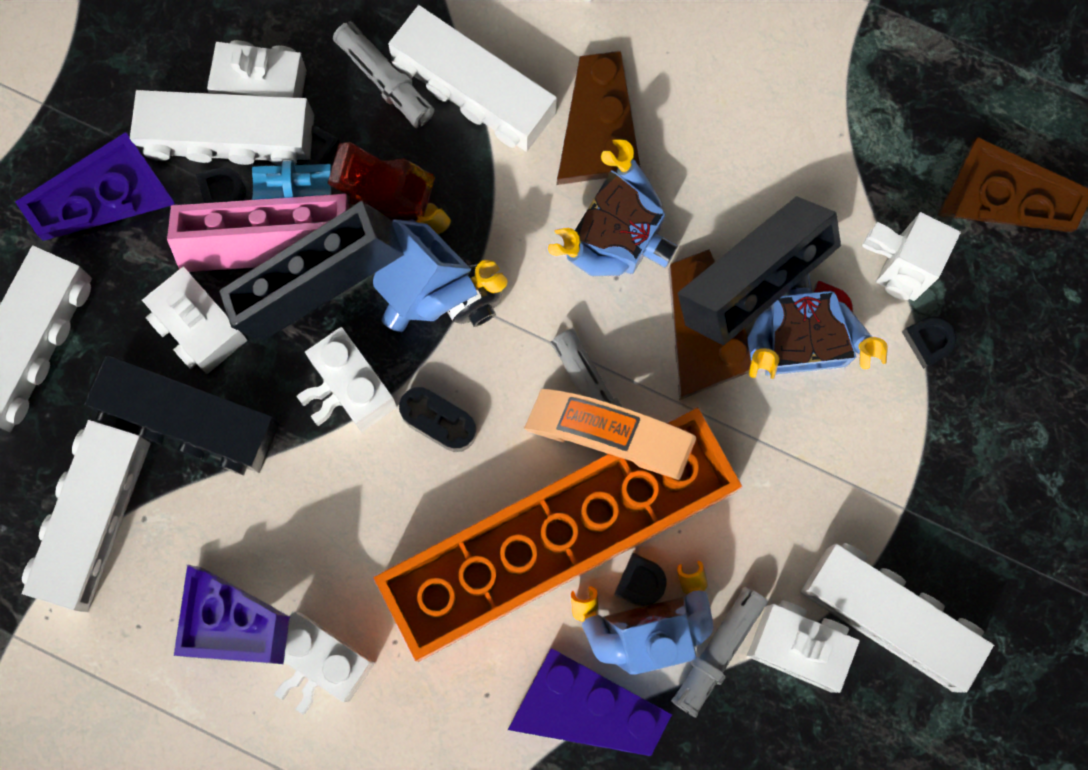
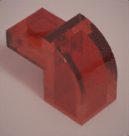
(388, 186)

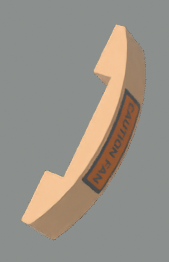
(611, 430)

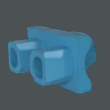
(290, 180)

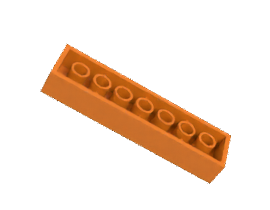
(548, 541)

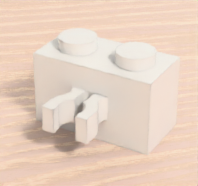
(256, 71)
(914, 256)
(193, 320)
(349, 380)
(804, 647)
(323, 661)

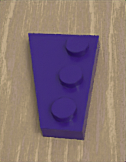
(95, 191)
(228, 622)
(588, 709)

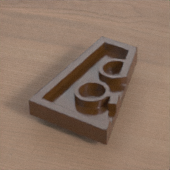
(596, 118)
(1013, 191)
(699, 359)

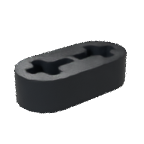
(444, 411)

